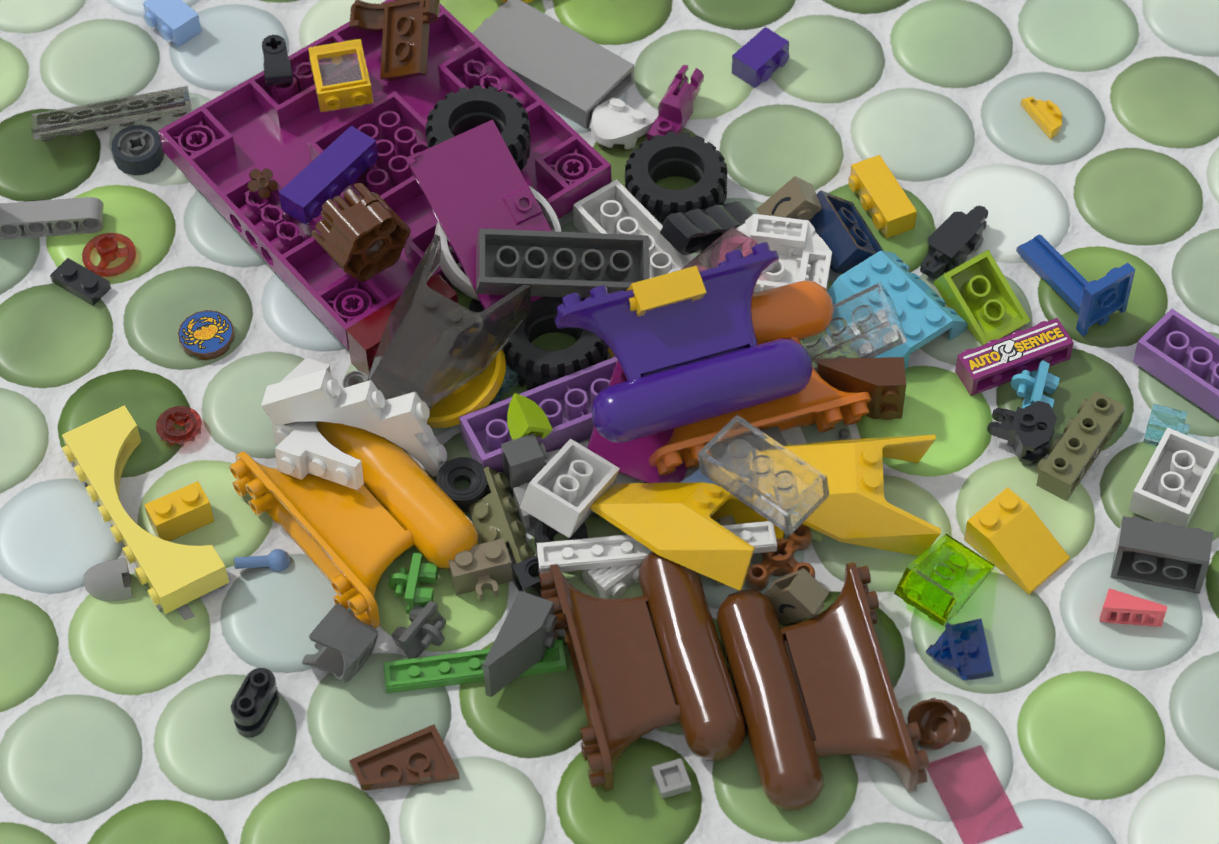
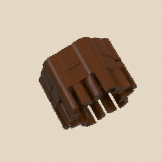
(362, 236)

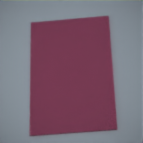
(973, 796)

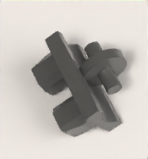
(423, 630)

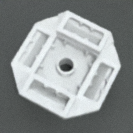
(800, 250)

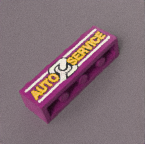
(1003, 358)

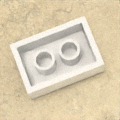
(1175, 479)
(568, 487)

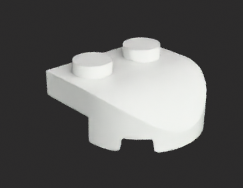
(618, 124)

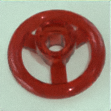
(108, 249)

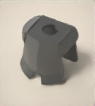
(342, 642)

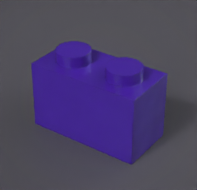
(760, 57)

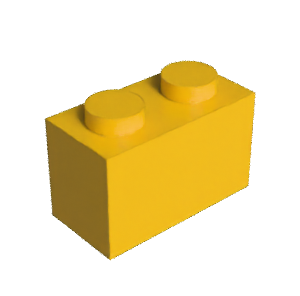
(179, 512)

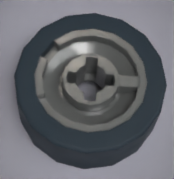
(137, 150)

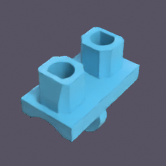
(1033, 384)

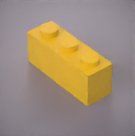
(882, 196)

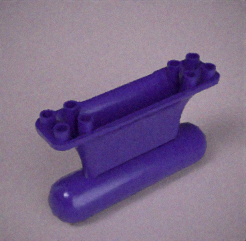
(688, 355)

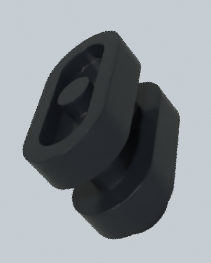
(255, 702)

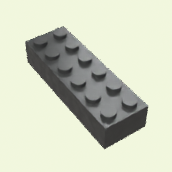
(558, 261)

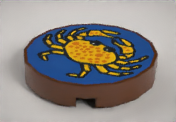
(206, 334)

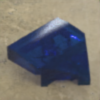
(963, 650)

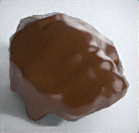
(939, 723)

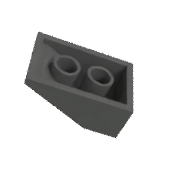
(520, 642)

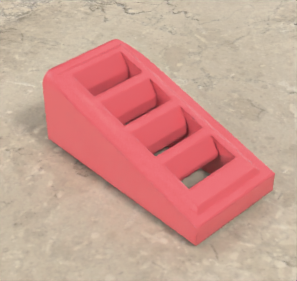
(1131, 610)

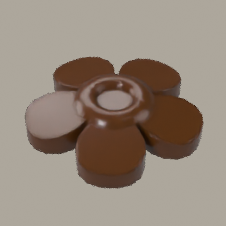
(262, 183)

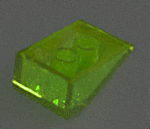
(943, 579)

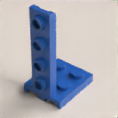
(1092, 299)

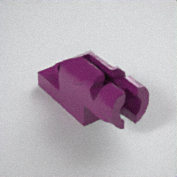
(677, 103)

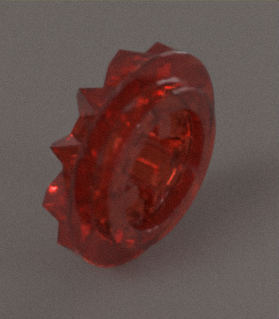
(182, 416)

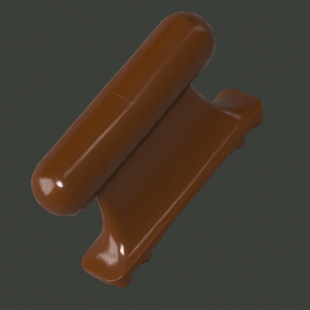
(646, 665)
(816, 691)

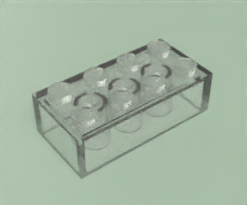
(859, 328)
(763, 474)

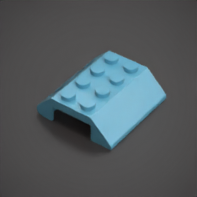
(917, 304)

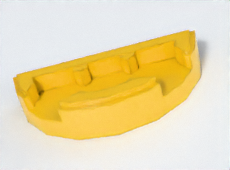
(1045, 115)

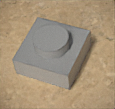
(671, 778)

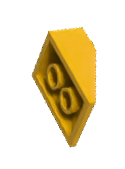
(1015, 541)

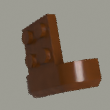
(404, 33)

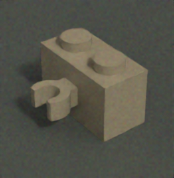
(481, 568)

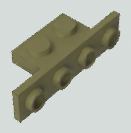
(497, 517)

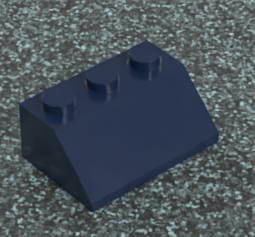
(844, 232)

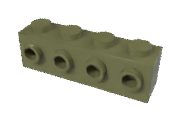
(1080, 445)

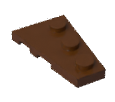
(406, 762)

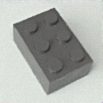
(1161, 554)

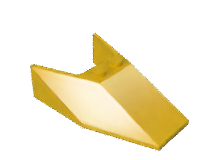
(856, 504)
(679, 525)

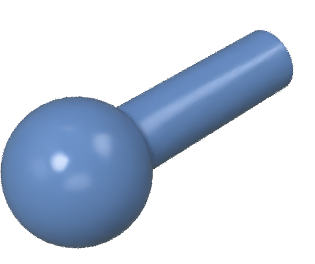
(276, 560)

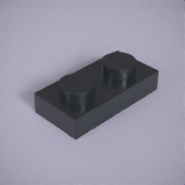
(80, 281)

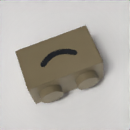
(793, 200)
(796, 597)

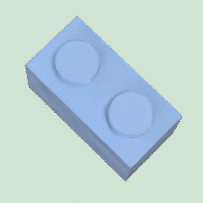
(172, 19)

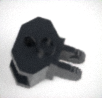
(1027, 430)

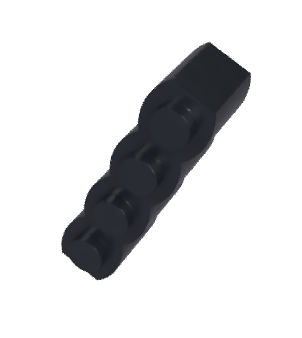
(702, 227)

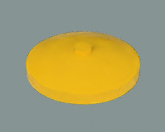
(470, 397)

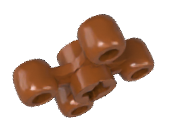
(781, 561)

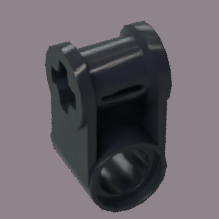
(276, 62)

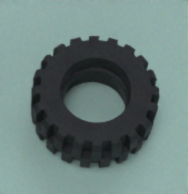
(475, 107)
(681, 157)
(543, 366)

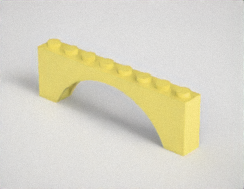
(170, 569)

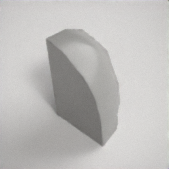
(109, 580)

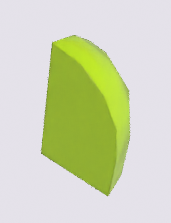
(526, 418)

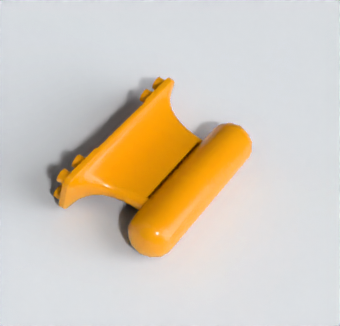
(363, 530)

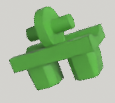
(411, 583)

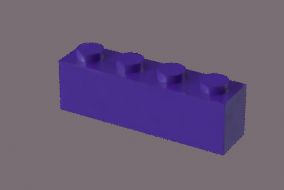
(328, 175)

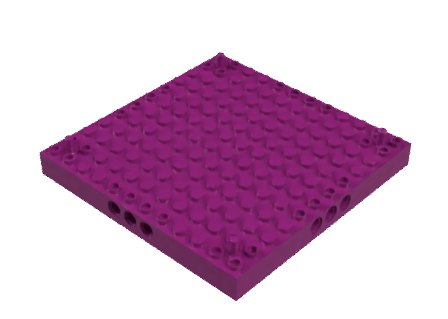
(286, 131)

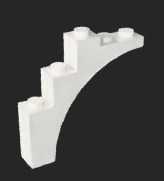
(362, 406)
(306, 451)

